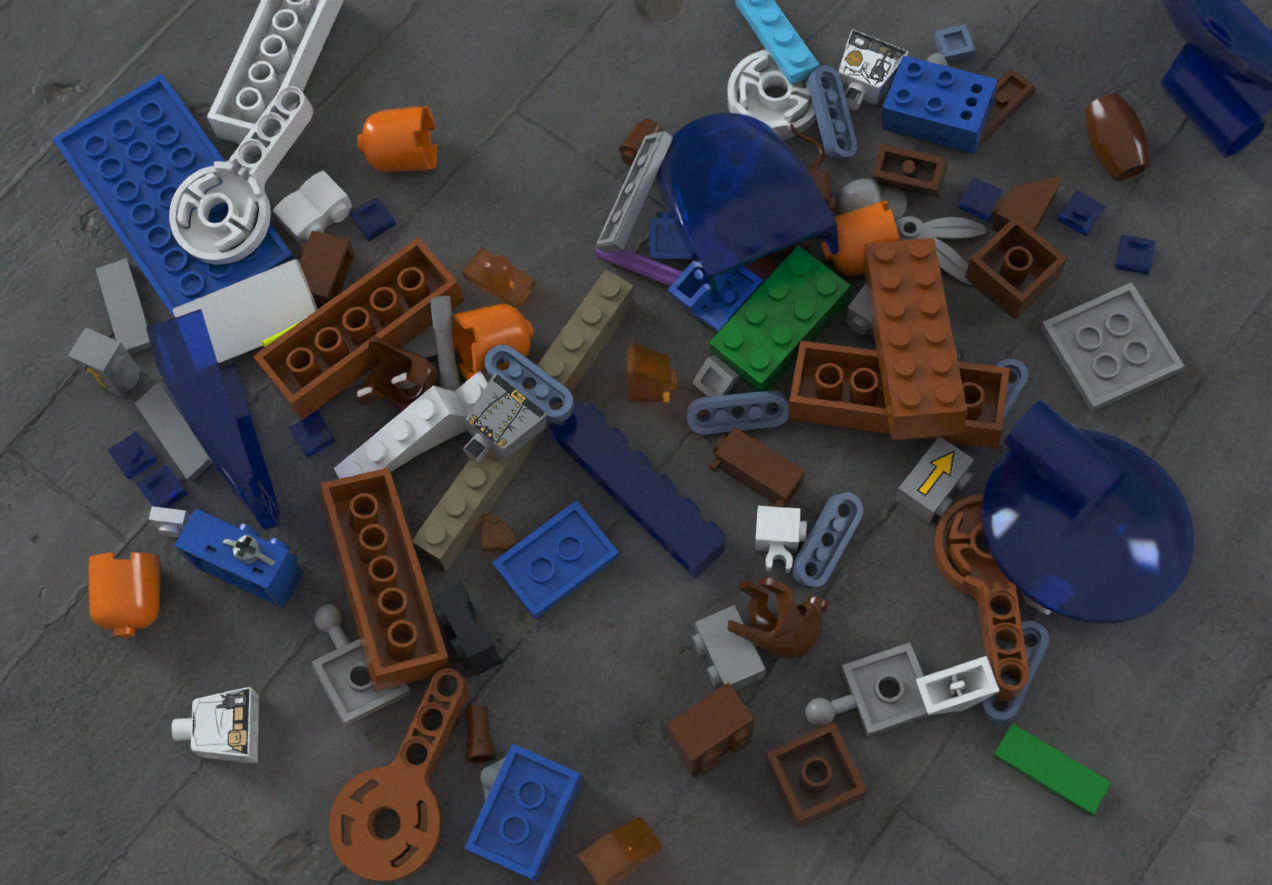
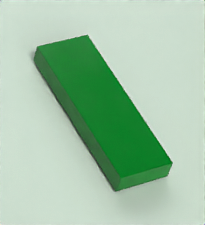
(1052, 769)

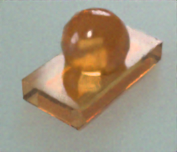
(499, 277)

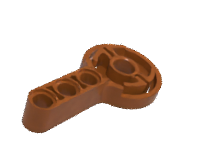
(988, 587)
(398, 789)

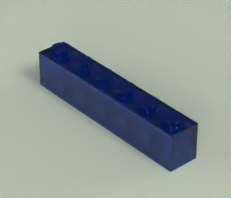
(639, 489)

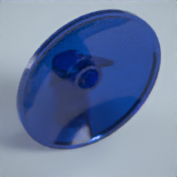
(1221, 71)
(1085, 521)

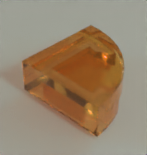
(496, 534)

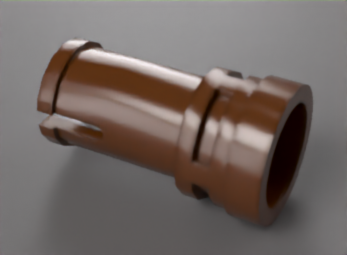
(479, 743)

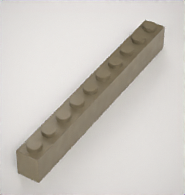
(483, 482)

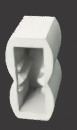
(313, 207)

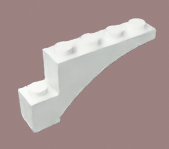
(421, 426)

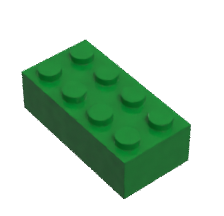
(786, 308)

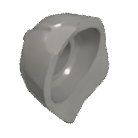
(868, 192)

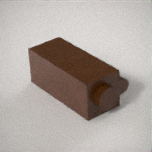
(757, 467)

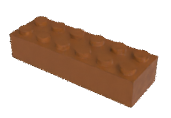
(914, 339)
(332, 343)
(846, 390)
(382, 579)

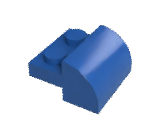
(733, 290)

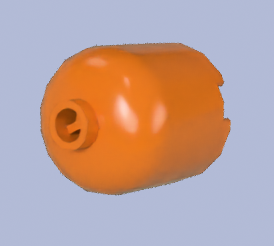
(399, 140)
(855, 230)
(485, 328)
(124, 592)

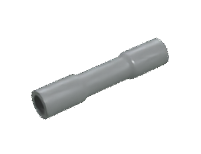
(443, 327)

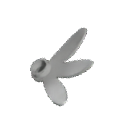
(943, 228)

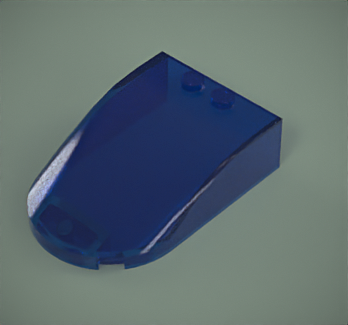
(739, 194)
(215, 411)

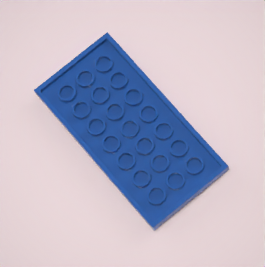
(132, 165)

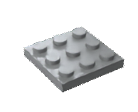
(1111, 347)

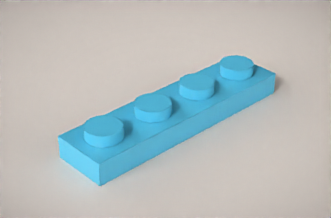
(779, 38)

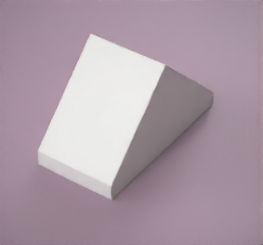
(958, 687)

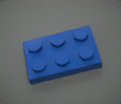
(555, 559)

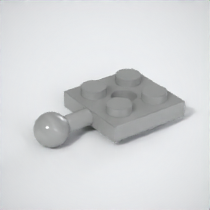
(338, 666)
(874, 709)

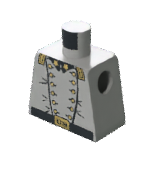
(502, 421)

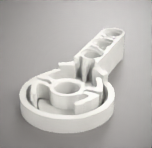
(774, 112)
(240, 187)

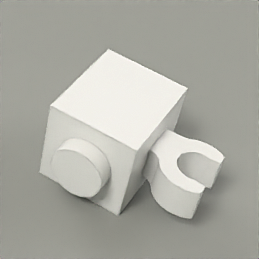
(779, 533)

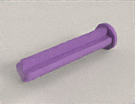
(641, 265)

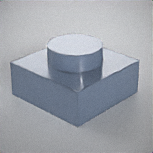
(954, 43)

